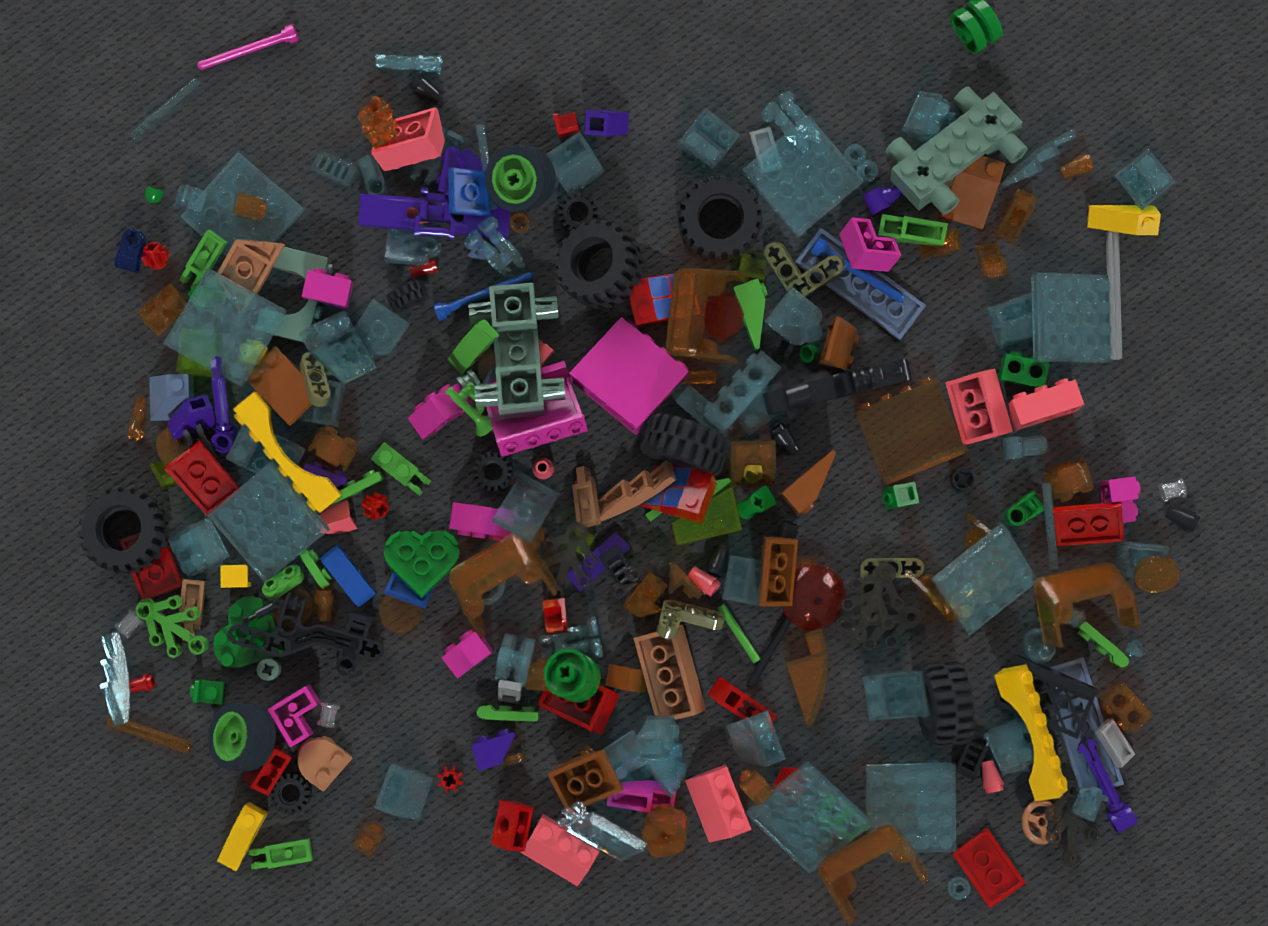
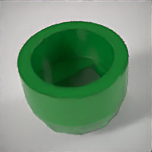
(153, 195)
(809, 353)

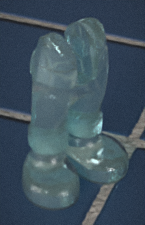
(794, 133)
(435, 166)
(497, 260)
(577, 632)

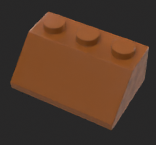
(777, 571)

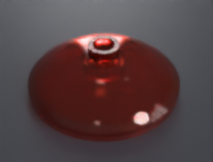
(810, 583)

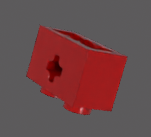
(267, 776)

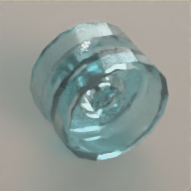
(514, 660)

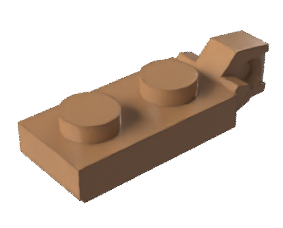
(586, 498)
(192, 596)

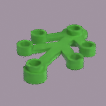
(170, 626)

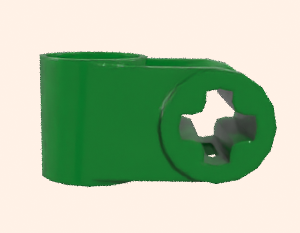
(756, 503)
(1027, 508)

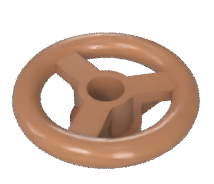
(1030, 821)

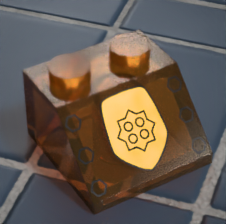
(752, 463)

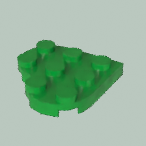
(421, 559)
(239, 656)

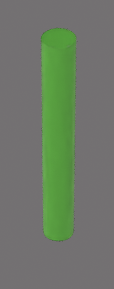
(739, 633)

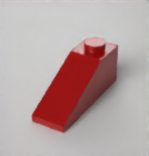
(736, 700)

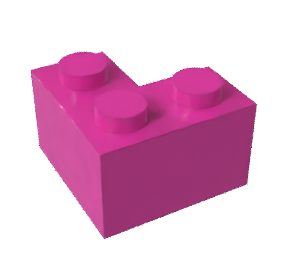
(866, 249)
(328, 289)
(436, 411)
(1122, 491)
(477, 520)
(467, 653)
(289, 714)

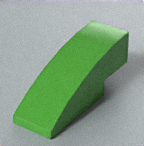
(913, 230)
(472, 346)

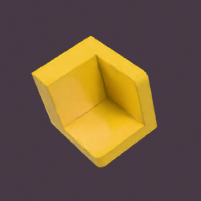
(234, 576)

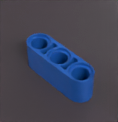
(347, 576)

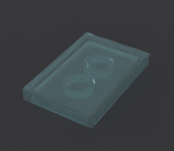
(525, 507)

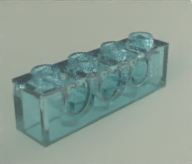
(767, 371)

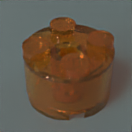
(333, 448)
(1069, 479)
(665, 831)

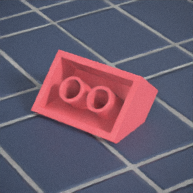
(418, 140)
(1045, 404)
(979, 406)
(718, 804)
(560, 850)

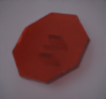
(723, 316)

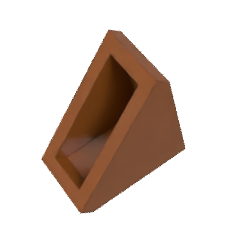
(626, 678)

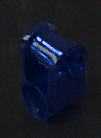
(130, 252)

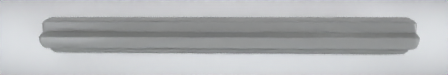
(1113, 271)

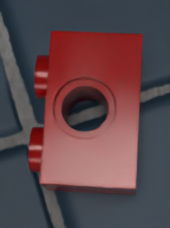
(512, 825)

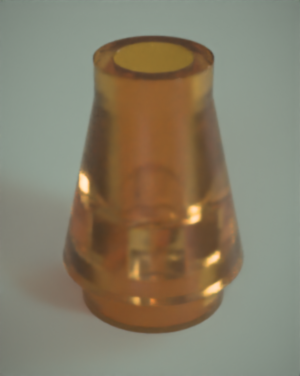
(1078, 166)
(324, 603)

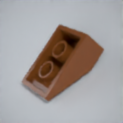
(976, 190)
(838, 346)
(280, 385)
(806, 488)
(585, 779)

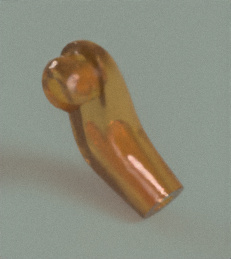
(137, 419)

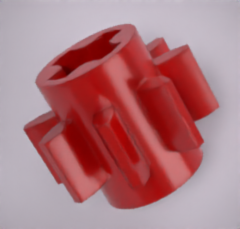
(155, 256)
(375, 506)
(444, 781)

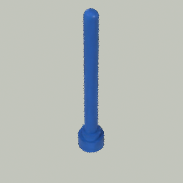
(822, 249)
(444, 309)

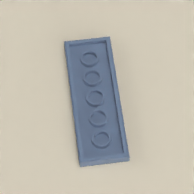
(874, 304)
(1081, 770)

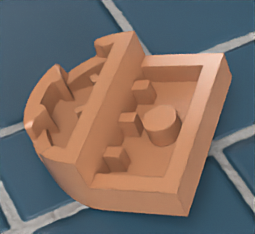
(321, 761)

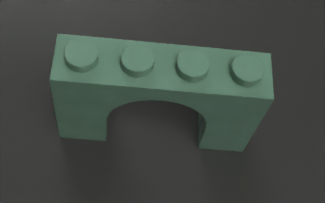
(298, 263)

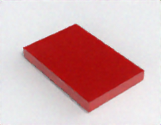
(202, 477)
(1088, 524)
(158, 578)
(988, 868)

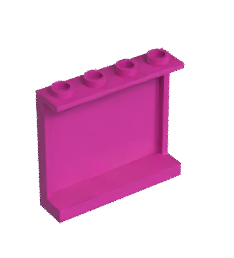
(628, 374)
(560, 420)

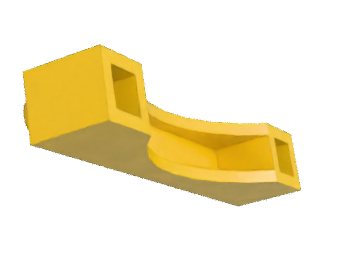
(257, 417)
(1018, 689)

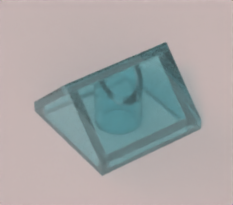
(1131, 553)

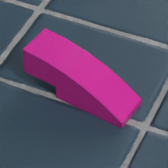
(640, 796)

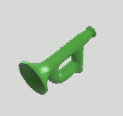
(482, 422)

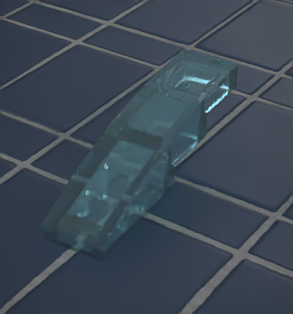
(1032, 164)
(117, 686)

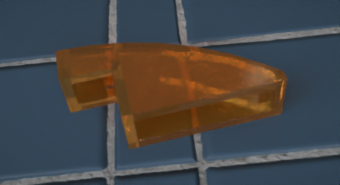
(810, 675)

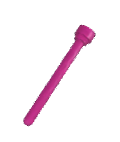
(288, 34)

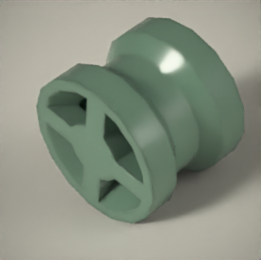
(468, 377)
(273, 667)

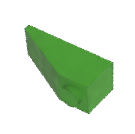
(752, 301)

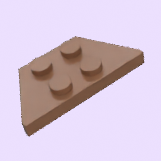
(250, 262)

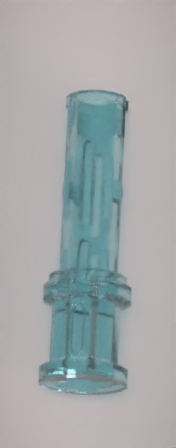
(420, 63)

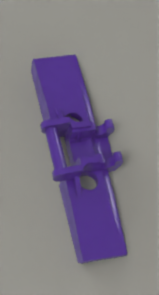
(390, 213)

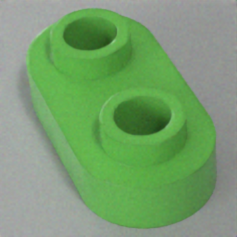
(321, 575)
(283, 582)

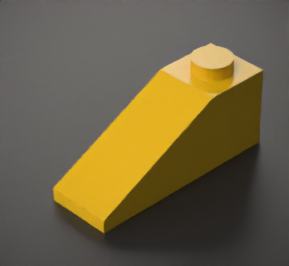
(1124, 219)
(242, 835)

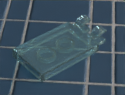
(601, 833)

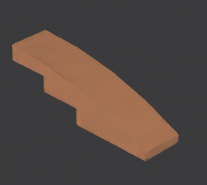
(633, 493)

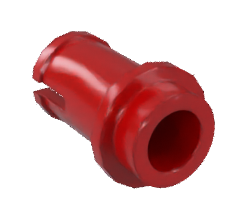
(430, 267)
(143, 683)

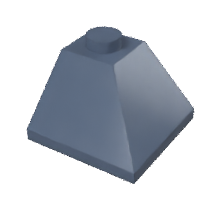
(168, 394)

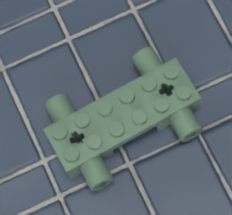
(979, 132)
(517, 351)

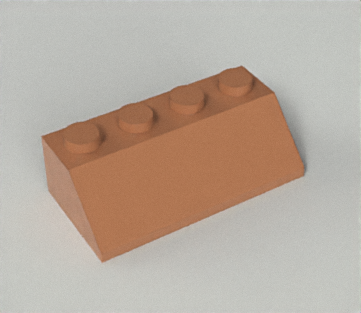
(670, 675)

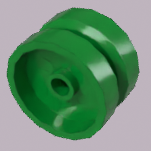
(976, 25)
(572, 675)

